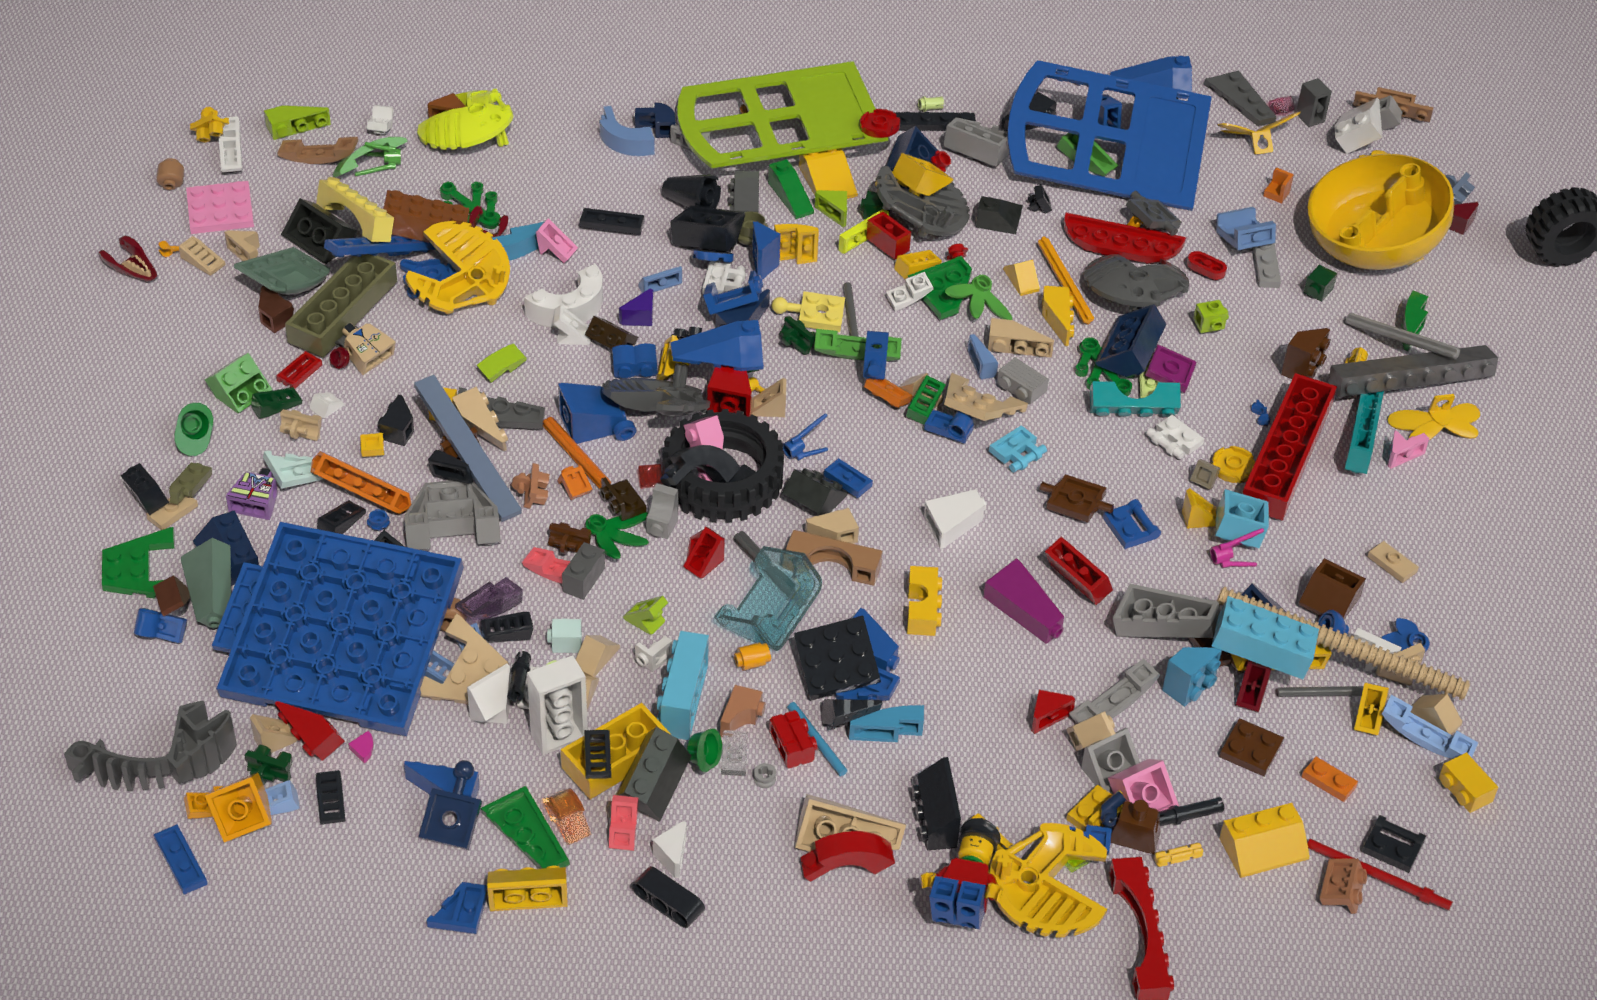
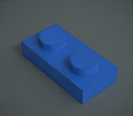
(849, 477)

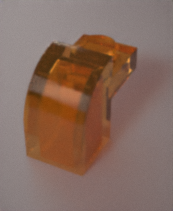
(568, 812)

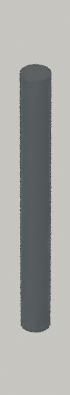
(851, 314)
(1319, 691)

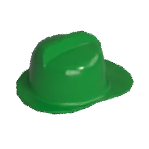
(193, 429)
(705, 749)

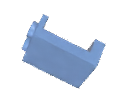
(1243, 230)

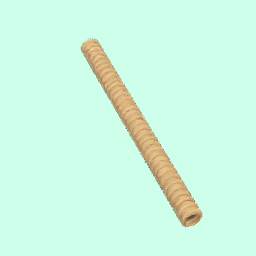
(1368, 652)

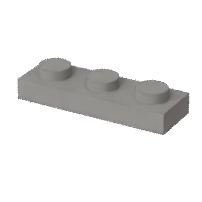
(1267, 266)

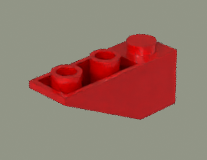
(312, 728)

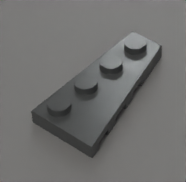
(1242, 96)
(515, 414)

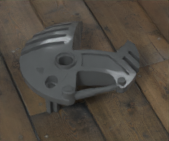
(938, 214)
(1138, 287)
(663, 396)

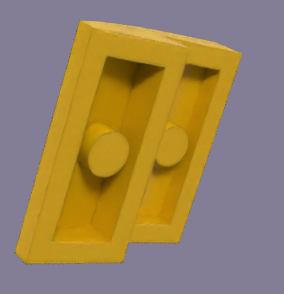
(798, 242)

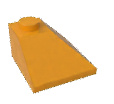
(240, 807)

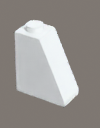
(953, 515)

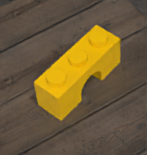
(923, 614)

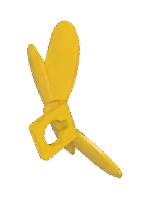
(1265, 131)
(1456, 419)

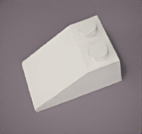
(1359, 126)

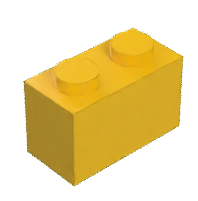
(1468, 782)

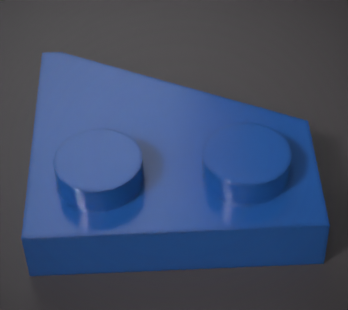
(878, 691)

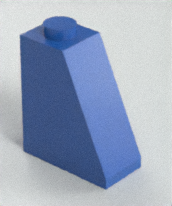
(883, 646)

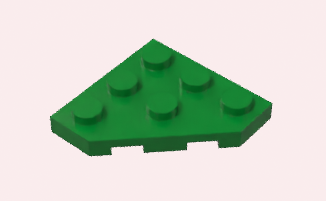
(941, 277)

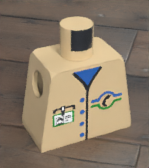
(367, 346)

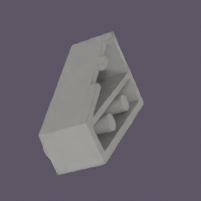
(977, 141)

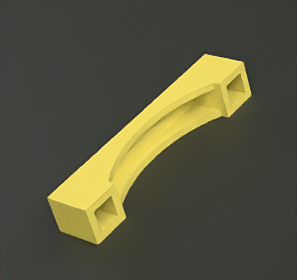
(374, 221)

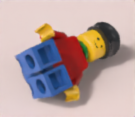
(964, 886)

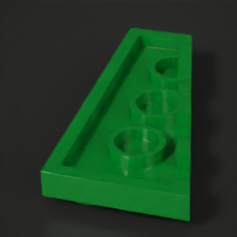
(526, 828)

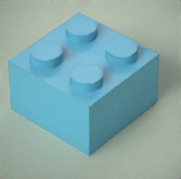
(1241, 515)

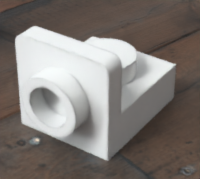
(655, 655)

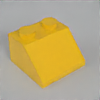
(920, 175)

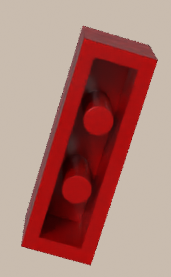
(1079, 570)

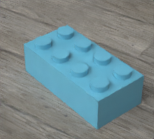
(1265, 637)
(684, 684)

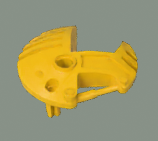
(471, 255)
(1045, 900)

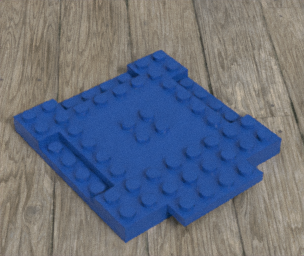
(336, 626)

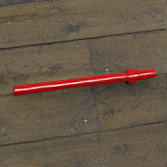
(1425, 894)

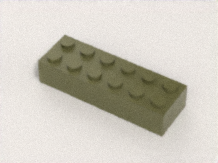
(340, 302)

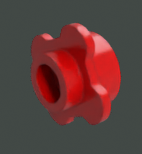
(941, 160)
(957, 250)

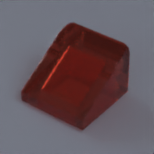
(649, 475)

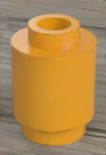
(752, 656)

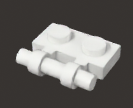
(720, 273)
(1175, 437)

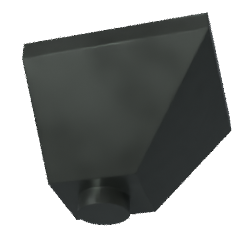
(998, 215)

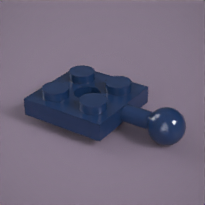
(445, 802)

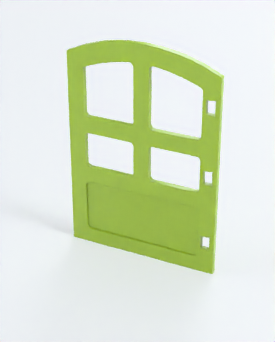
(824, 99)

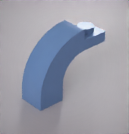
(624, 139)

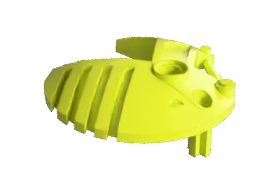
(468, 124)

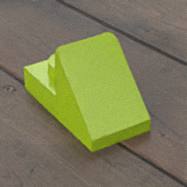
(647, 614)

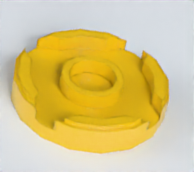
(1235, 464)

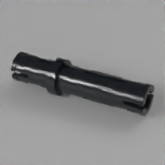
(519, 674)
(1176, 814)

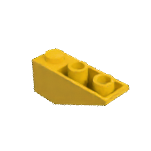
(1057, 312)

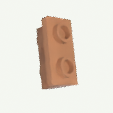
(1343, 883)

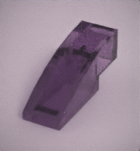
(491, 600)

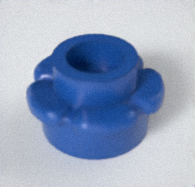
(378, 519)

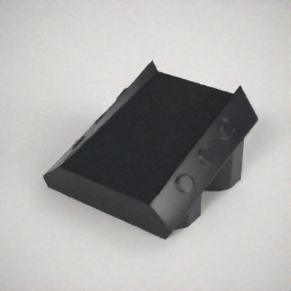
(845, 710)

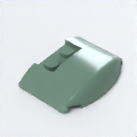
(285, 271)

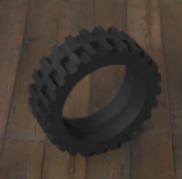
(736, 498)

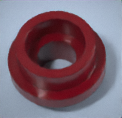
(339, 357)

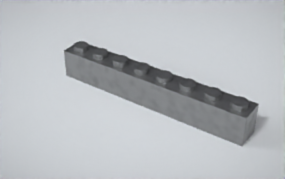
(1412, 371)

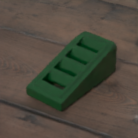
(272, 402)

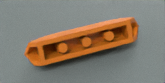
(360, 482)

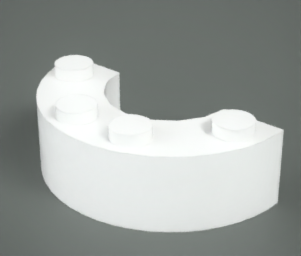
(582, 302)

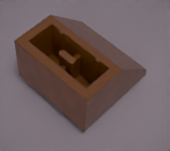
(1306, 353)
(1332, 589)

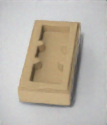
(172, 512)
(1393, 562)

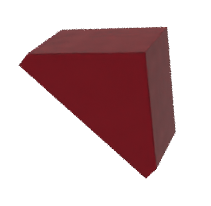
(1463, 217)
(1253, 686)

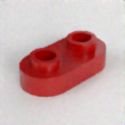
(1207, 265)

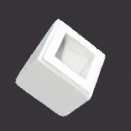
(325, 404)

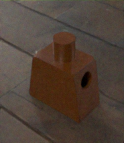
(1137, 827)

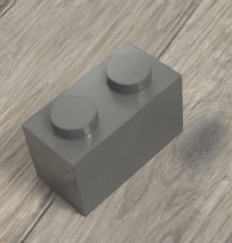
(1313, 102)
(583, 570)

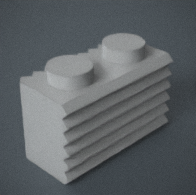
(1022, 381)

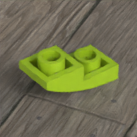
(500, 361)

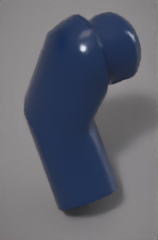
(1109, 809)

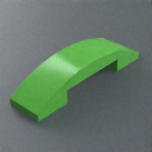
(349, 162)
(851, 346)

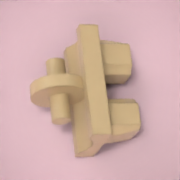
(300, 425)

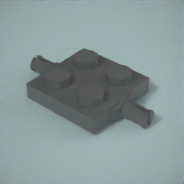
(1153, 213)

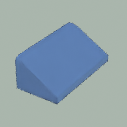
(661, 280)

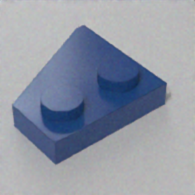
(461, 910)

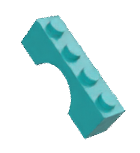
(1107, 399)

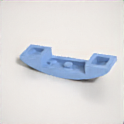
(1424, 733)

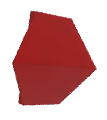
(704, 552)

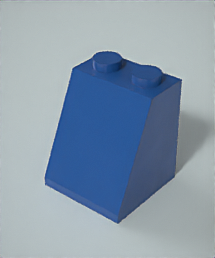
(587, 412)

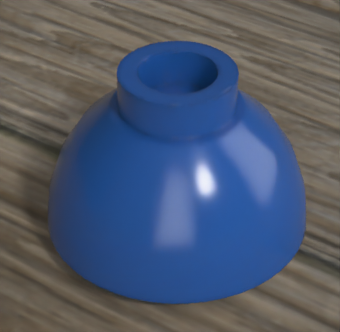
(1335, 620)

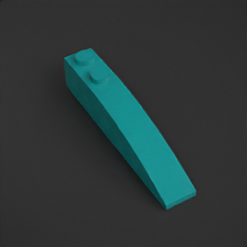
(1364, 432)

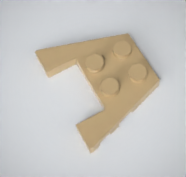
(981, 406)
(473, 664)

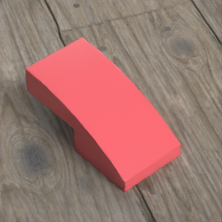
(545, 564)
(623, 822)

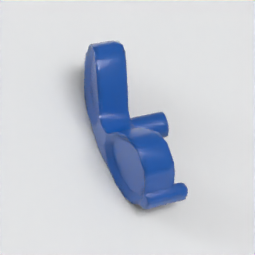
(1260, 409)

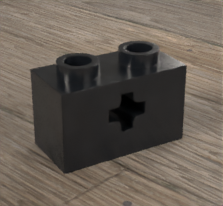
(144, 488)

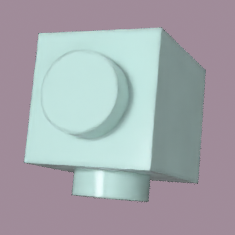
(565, 635)

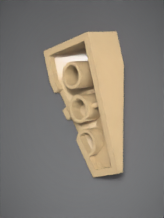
(826, 817)

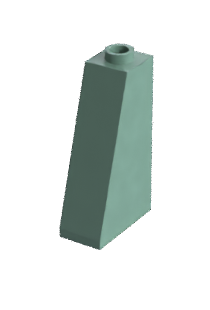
(208, 580)

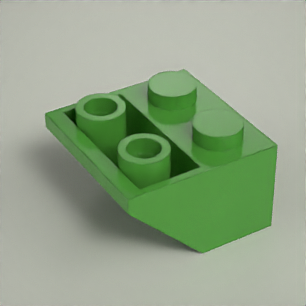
(238, 382)

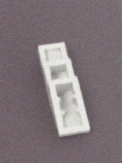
(231, 146)

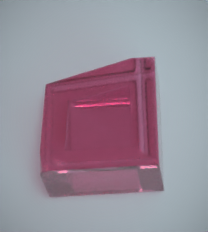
(1282, 105)

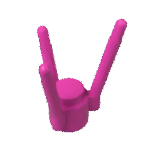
(1223, 552)

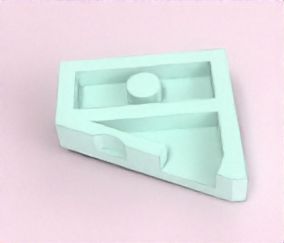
(290, 469)

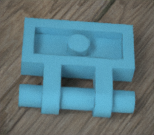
(1013, 444)

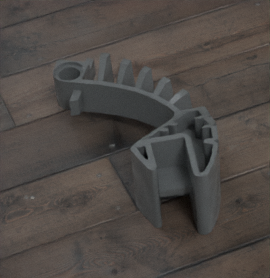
(195, 751)

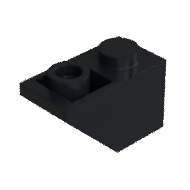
(397, 422)

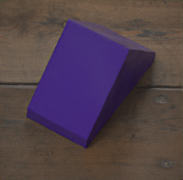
(638, 310)

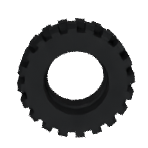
(1554, 214)

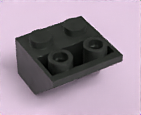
(814, 491)

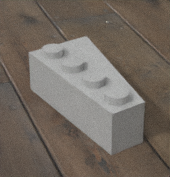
(1164, 614)

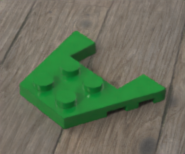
(128, 564)

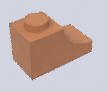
(742, 708)

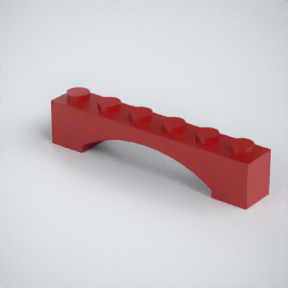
(1130, 881)

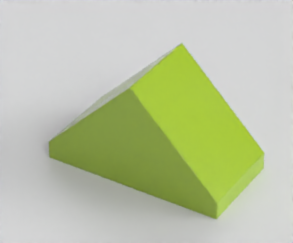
(832, 205)

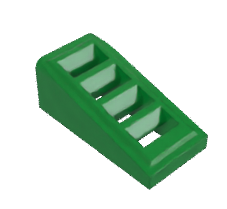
(918, 411)

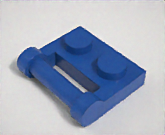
(1126, 528)

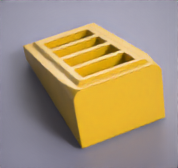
(915, 262)

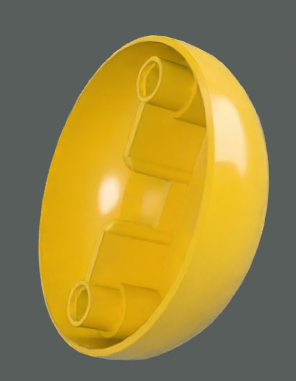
(1381, 210)

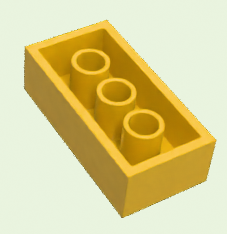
(626, 738)

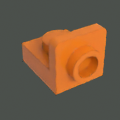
(575, 481)

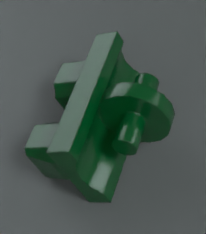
(795, 334)
(268, 767)

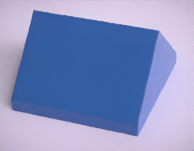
(765, 249)

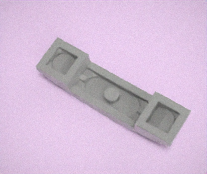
(1121, 695)

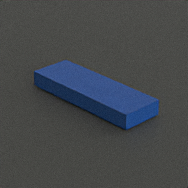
(180, 859)

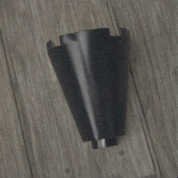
(693, 190)

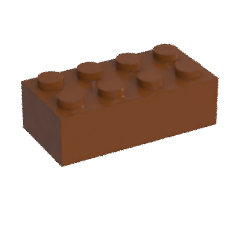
(416, 214)

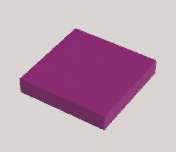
(1171, 367)

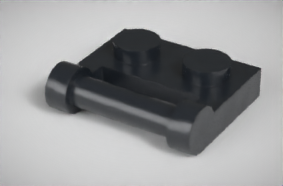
(1390, 849)

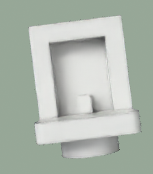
(381, 119)

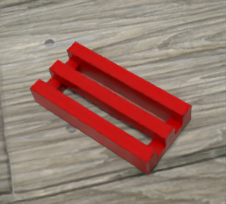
(302, 371)

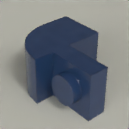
(657, 117)

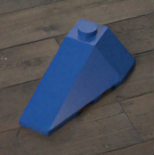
(1168, 72)
(728, 345)

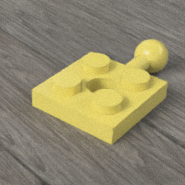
(809, 309)

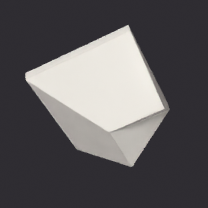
(489, 697)

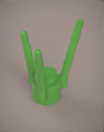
(391, 156)

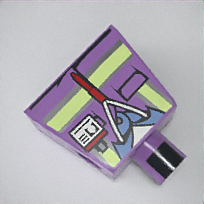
(253, 495)

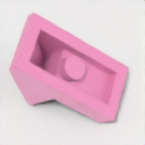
(552, 238)
(1406, 450)

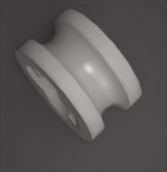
(768, 769)

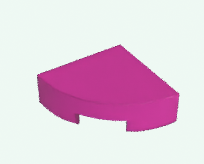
(362, 746)

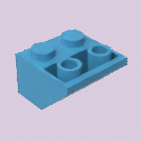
(1191, 673)

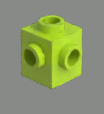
(1210, 316)

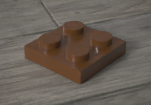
(1251, 747)

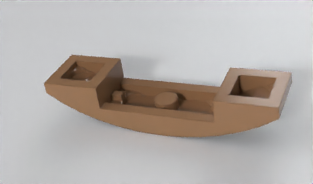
(317, 154)

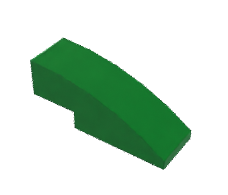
(1414, 315)

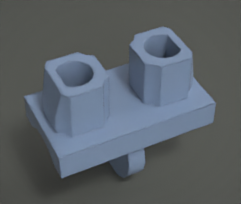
(1461, 188)

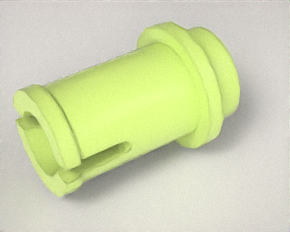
(930, 103)

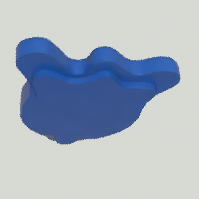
(430, 268)

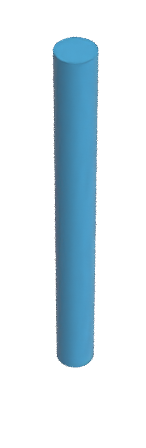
(821, 743)

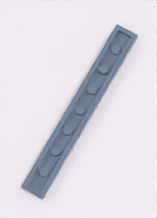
(467, 447)

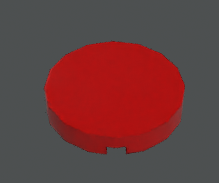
(880, 123)

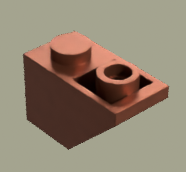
(274, 310)

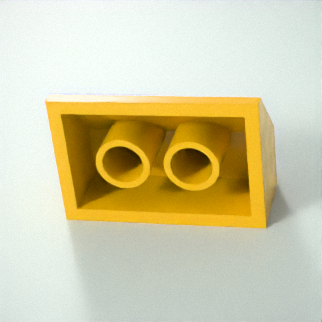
(1265, 840)
(527, 888)

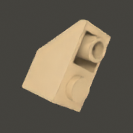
(834, 525)
(1091, 730)

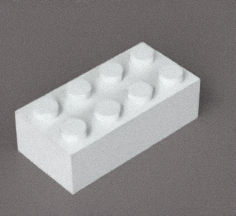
(557, 704)

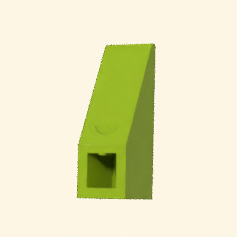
(291, 120)

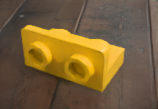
(1089, 809)

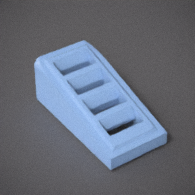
(286, 796)

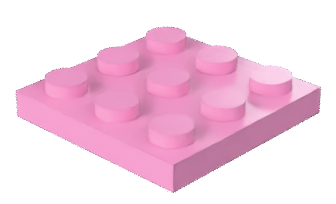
(219, 207)

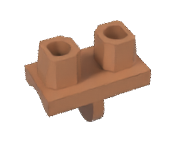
(530, 485)

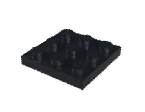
(837, 657)

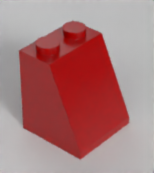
(729, 390)

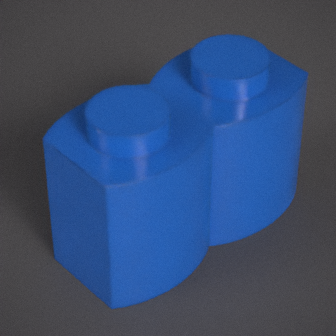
(635, 360)

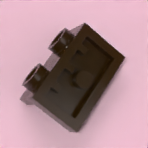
(609, 333)
(622, 499)

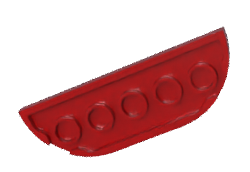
(1122, 239)

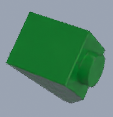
(789, 189)

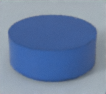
(624, 430)

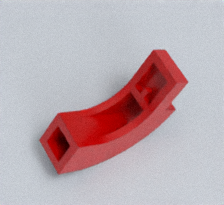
(845, 849)

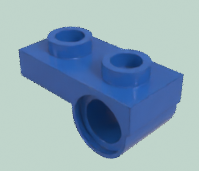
(954, 427)
(154, 624)

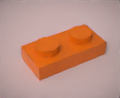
(890, 392)
(1330, 779)

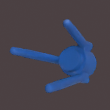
(795, 446)

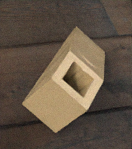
(1016, 338)
(474, 411)

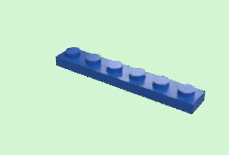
(360, 246)

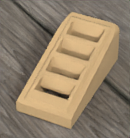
(193, 246)

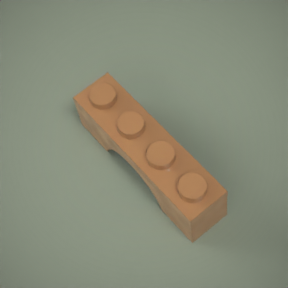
(860, 561)

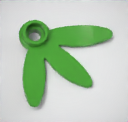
(980, 291)

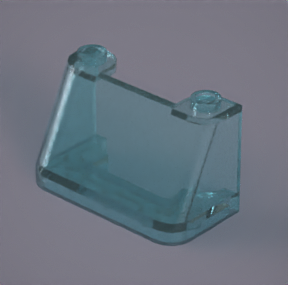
(776, 600)

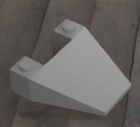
(451, 510)

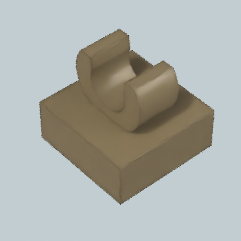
(1205, 474)

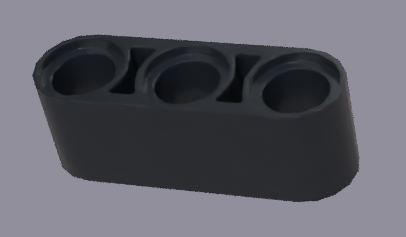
(668, 897)

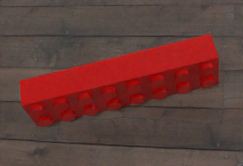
(1290, 443)

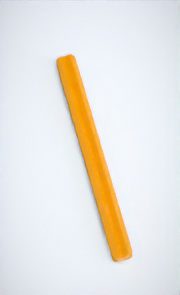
(1065, 280)

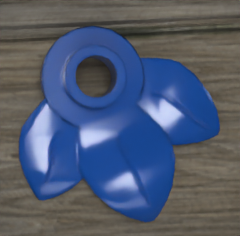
(1406, 635)

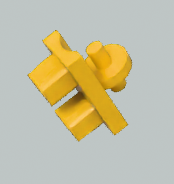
(208, 125)

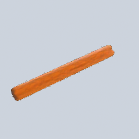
(574, 450)

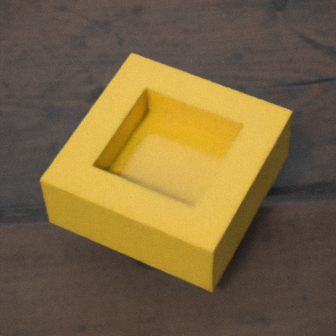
(372, 444)

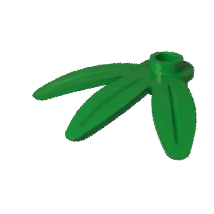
(611, 530)

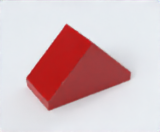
(1050, 709)

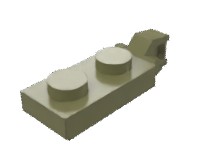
(189, 482)

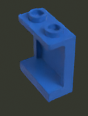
(730, 299)

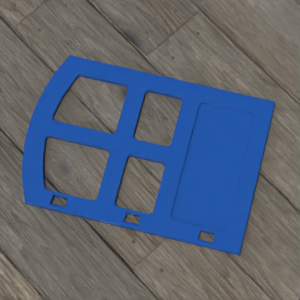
(1160, 145)

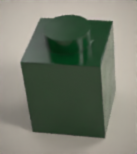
(871, 204)
(1320, 283)

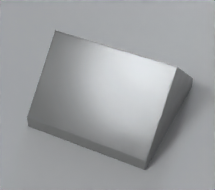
(1109, 758)

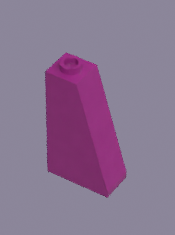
(1024, 601)

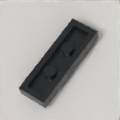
(612, 221)

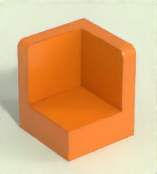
(1279, 186)

